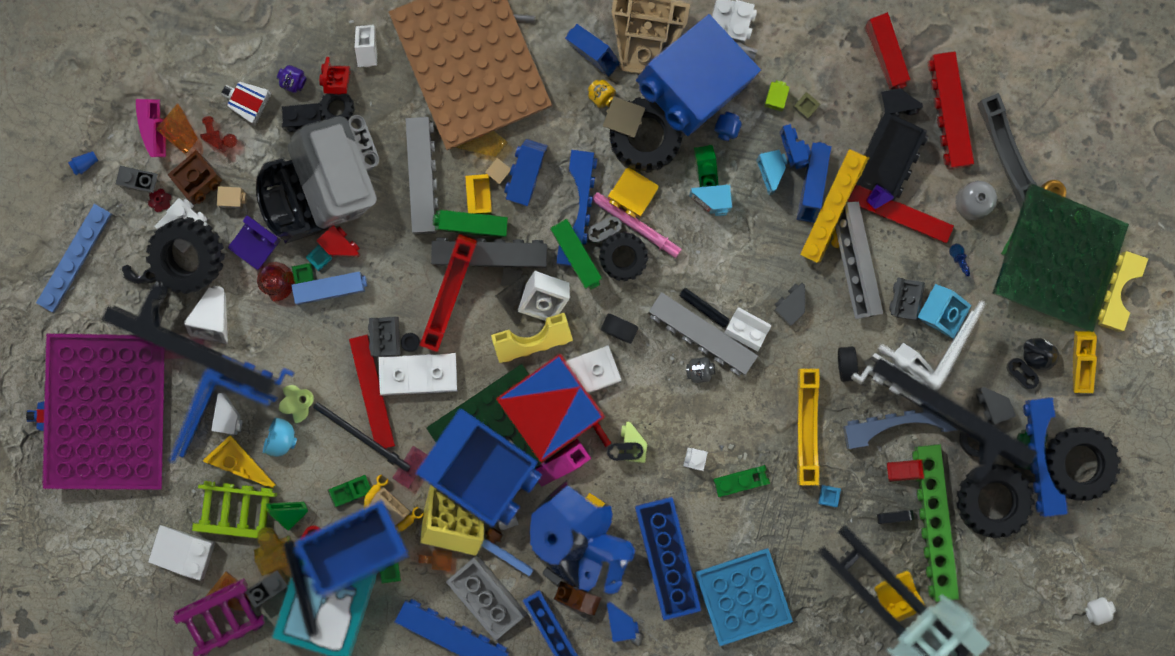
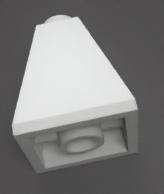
(209, 317)

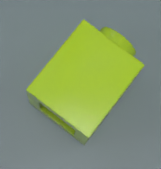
(777, 95)

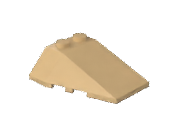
(646, 29)

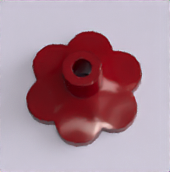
(164, 200)

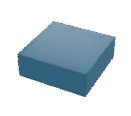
(829, 496)

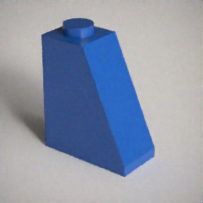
(593, 49)

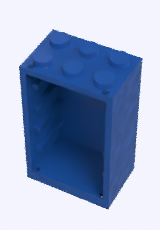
(350, 550)

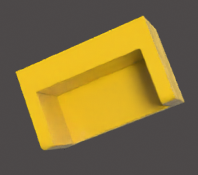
(478, 194)

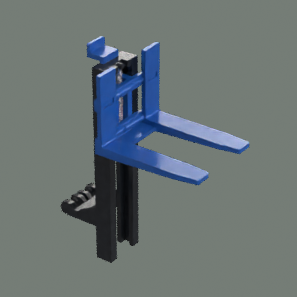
(222, 369)

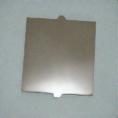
(623, 117)

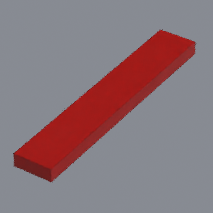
(904, 216)
(370, 390)

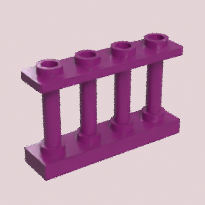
(220, 599)

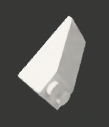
(181, 552)

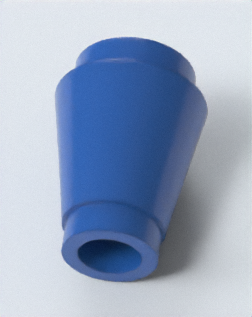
(82, 163)

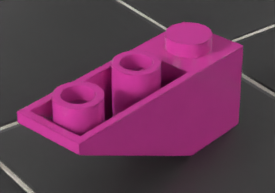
(563, 462)

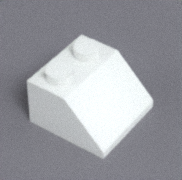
(544, 296)

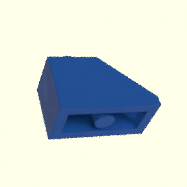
(621, 624)

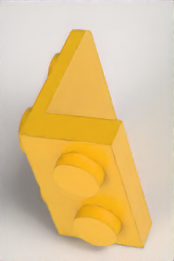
(632, 193)
(893, 601)

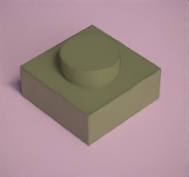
(806, 105)

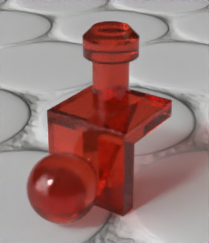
(215, 137)

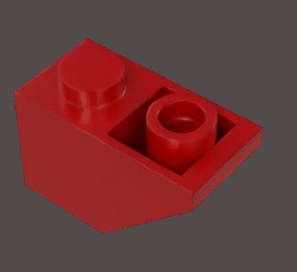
(336, 244)

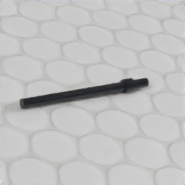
(392, 458)

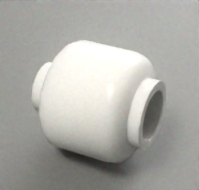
(1100, 611)

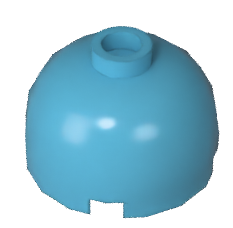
(280, 438)

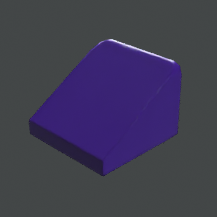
(879, 197)

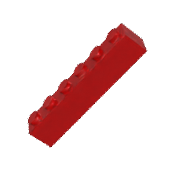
(951, 110)

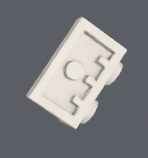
(747, 329)

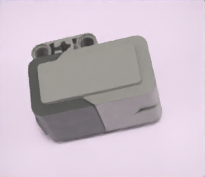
(334, 168)

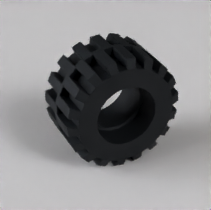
(635, 267)

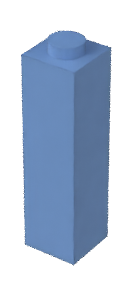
(329, 288)

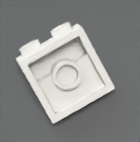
(735, 18)
(181, 209)

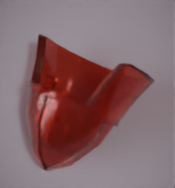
(275, 280)

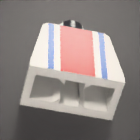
(246, 100)

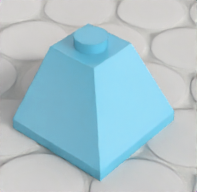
(772, 168)

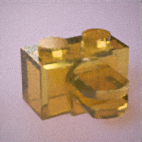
(271, 553)

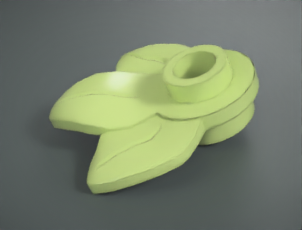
(294, 405)

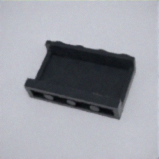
(892, 154)

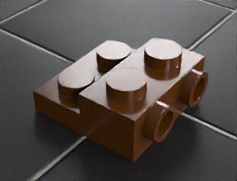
(195, 178)

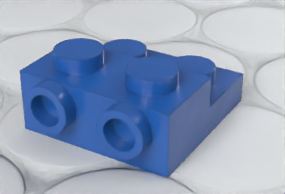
(796, 152)

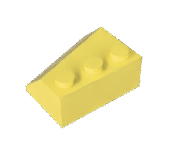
(450, 524)

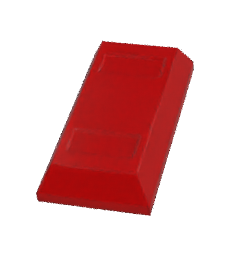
(905, 470)

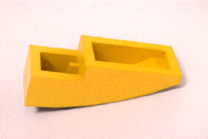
(1084, 361)

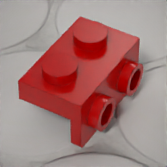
(334, 78)

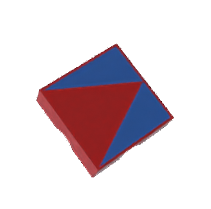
(550, 407)

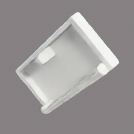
(595, 369)
(418, 374)

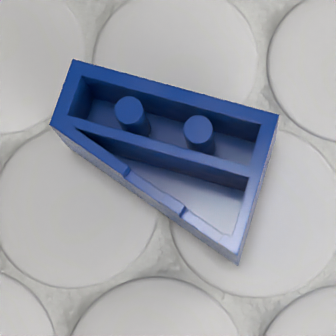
(525, 172)

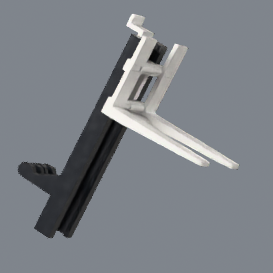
(924, 394)

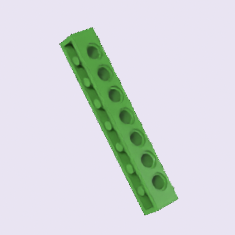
(941, 511)

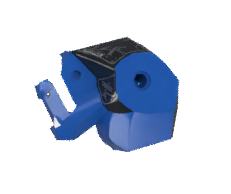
(573, 540)

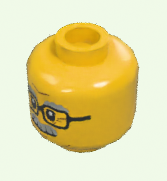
(601, 93)

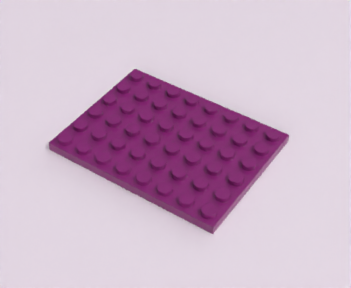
(103, 412)

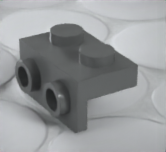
(907, 299)
(384, 336)

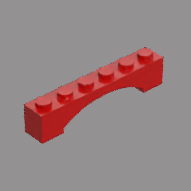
(448, 293)

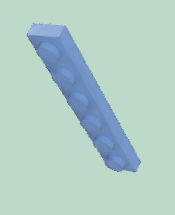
(74, 258)

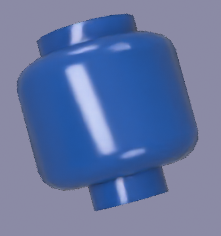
(728, 126)

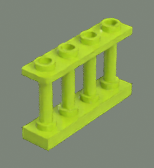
(223, 525)

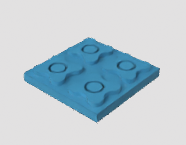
(743, 597)

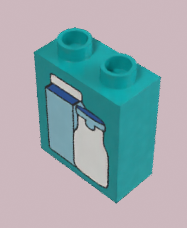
(335, 616)

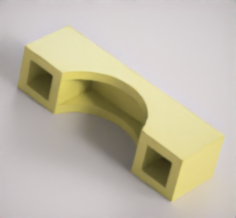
(1114, 314)
(554, 333)

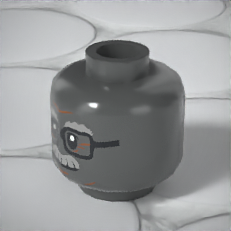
(700, 370)

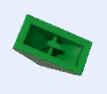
(287, 513)

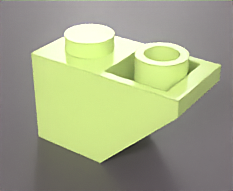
(631, 435)

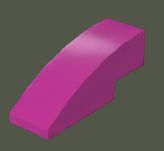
(148, 120)

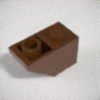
(577, 599)

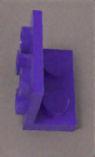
(254, 243)

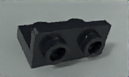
(298, 116)

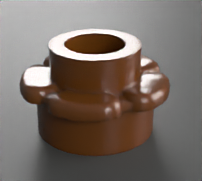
(494, 535)

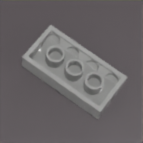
(486, 597)

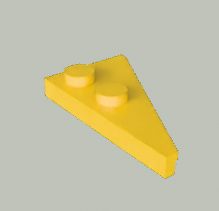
(233, 458)

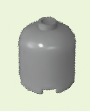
(968, 201)

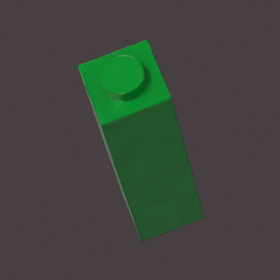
(470, 223)
(576, 254)

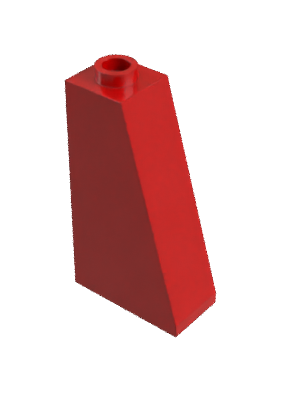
(887, 51)

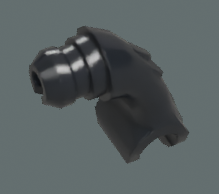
(131, 276)

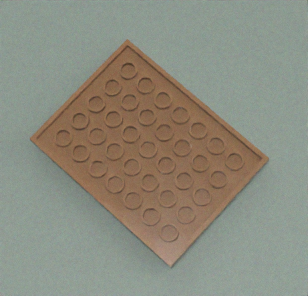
(470, 65)

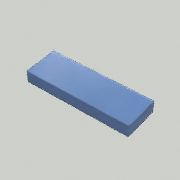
(509, 558)

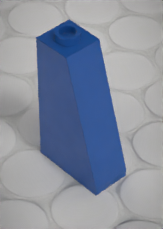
(814, 183)

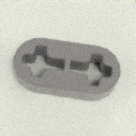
(602, 225)

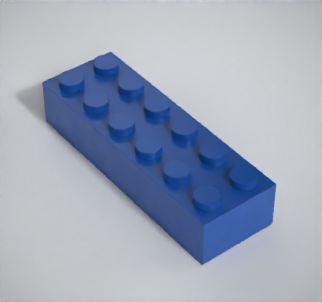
(667, 558)

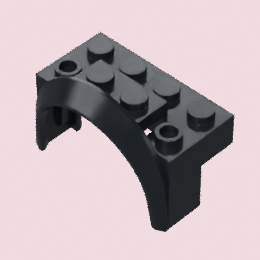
(275, 205)

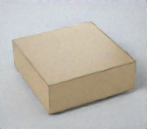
(498, 171)

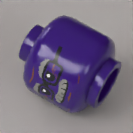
(291, 78)

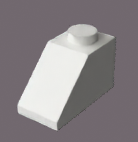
(365, 46)
(915, 358)
(226, 416)

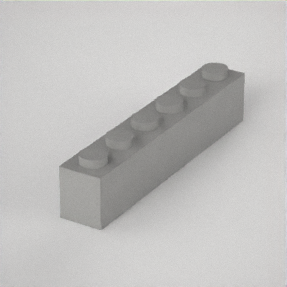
(421, 174)
(858, 262)
(703, 334)

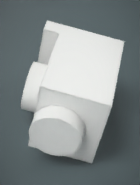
(695, 459)

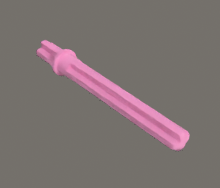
(637, 225)

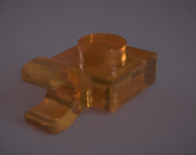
(440, 560)

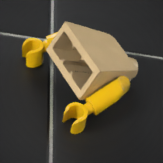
(396, 510)

